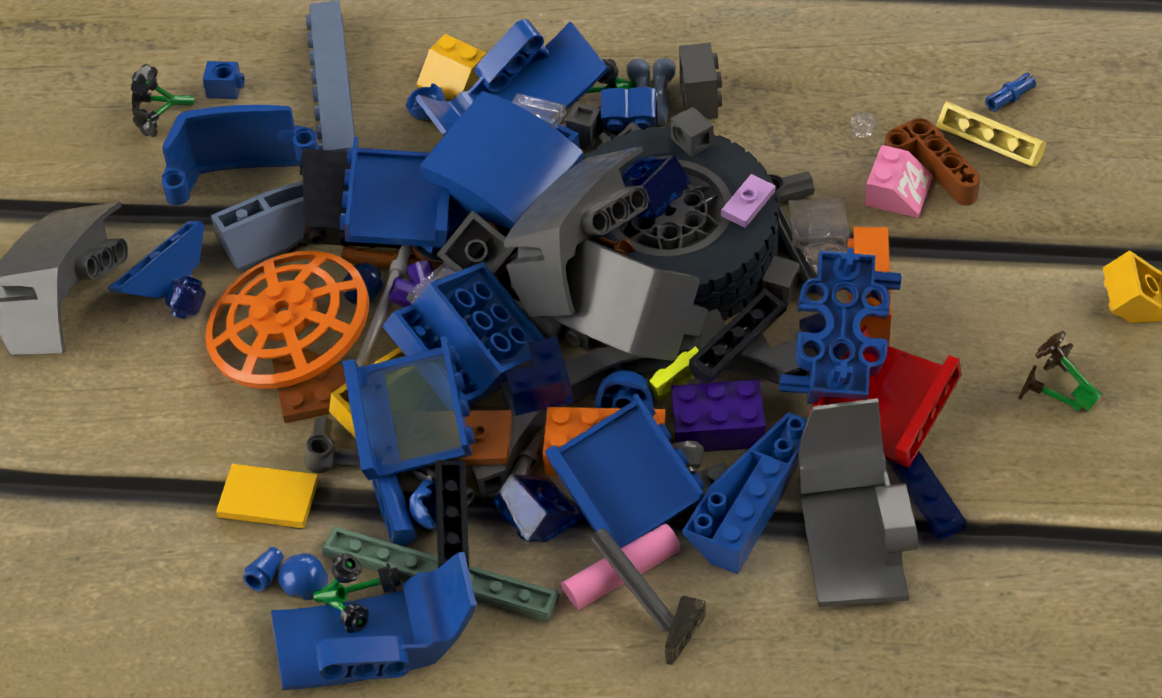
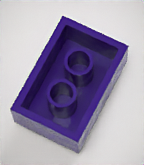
(719, 414)

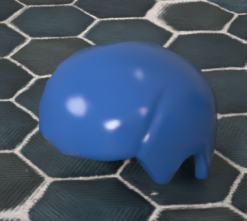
(414, 107)
(302, 575)

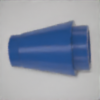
(263, 569)

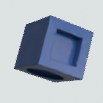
(223, 80)

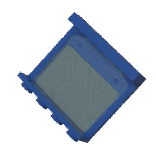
(409, 411)

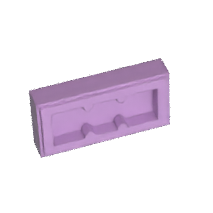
(748, 200)

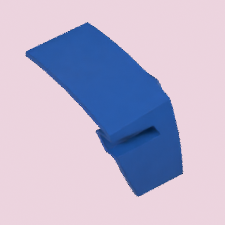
(524, 66)
(402, 632)

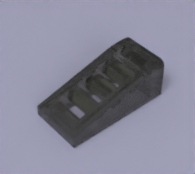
(686, 622)

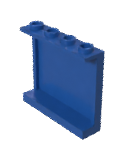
(392, 200)
(627, 473)

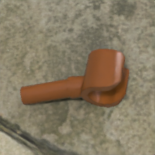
(622, 246)

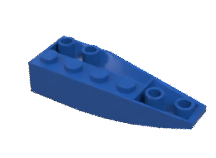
(746, 496)

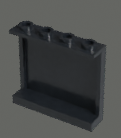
(322, 198)

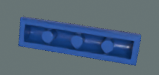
(394, 510)

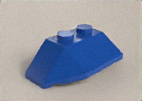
(168, 261)

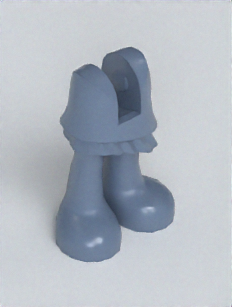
(663, 72)

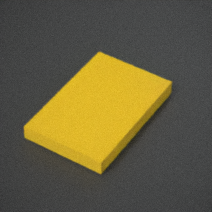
(267, 496)

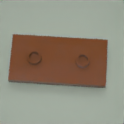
(492, 437)

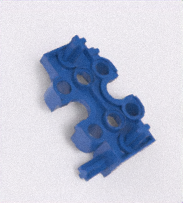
(827, 373)

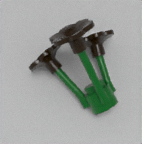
(1085, 393)

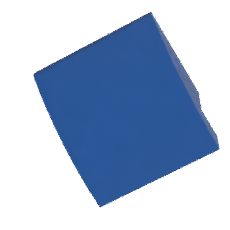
(499, 159)
(475, 317)

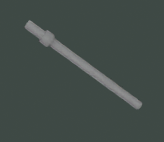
(397, 269)

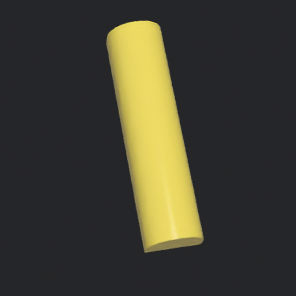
(991, 134)

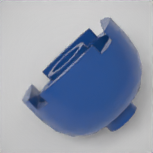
(619, 388)

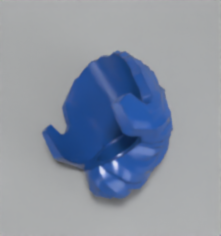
(423, 504)

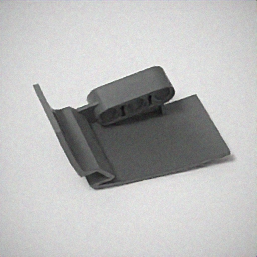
(575, 207)
(43, 266)
(850, 509)

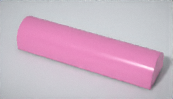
(601, 577)

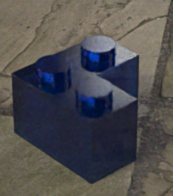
(543, 382)

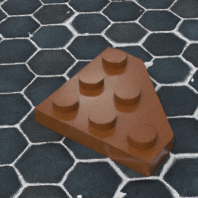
(311, 396)

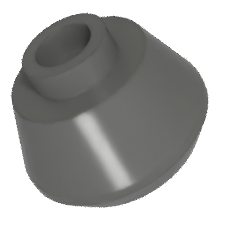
(694, 453)

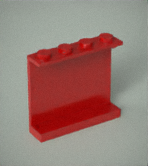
(909, 398)

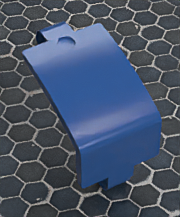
(230, 139)

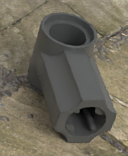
(792, 186)

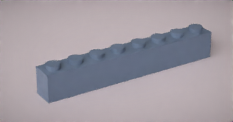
(331, 76)

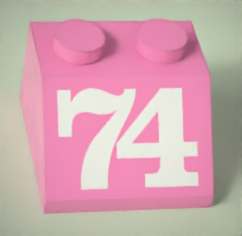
(897, 182)

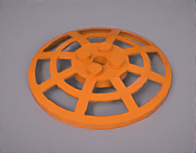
(289, 322)

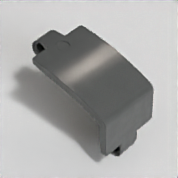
(631, 302)

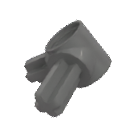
(322, 452)

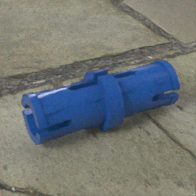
(1010, 92)

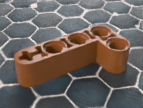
(938, 157)

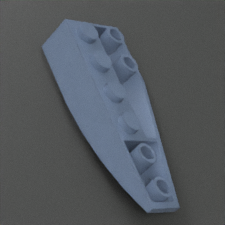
(261, 226)

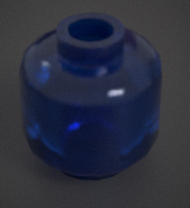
(371, 278)
(185, 296)

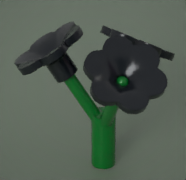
(144, 81)

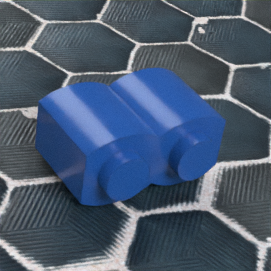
(625, 106)

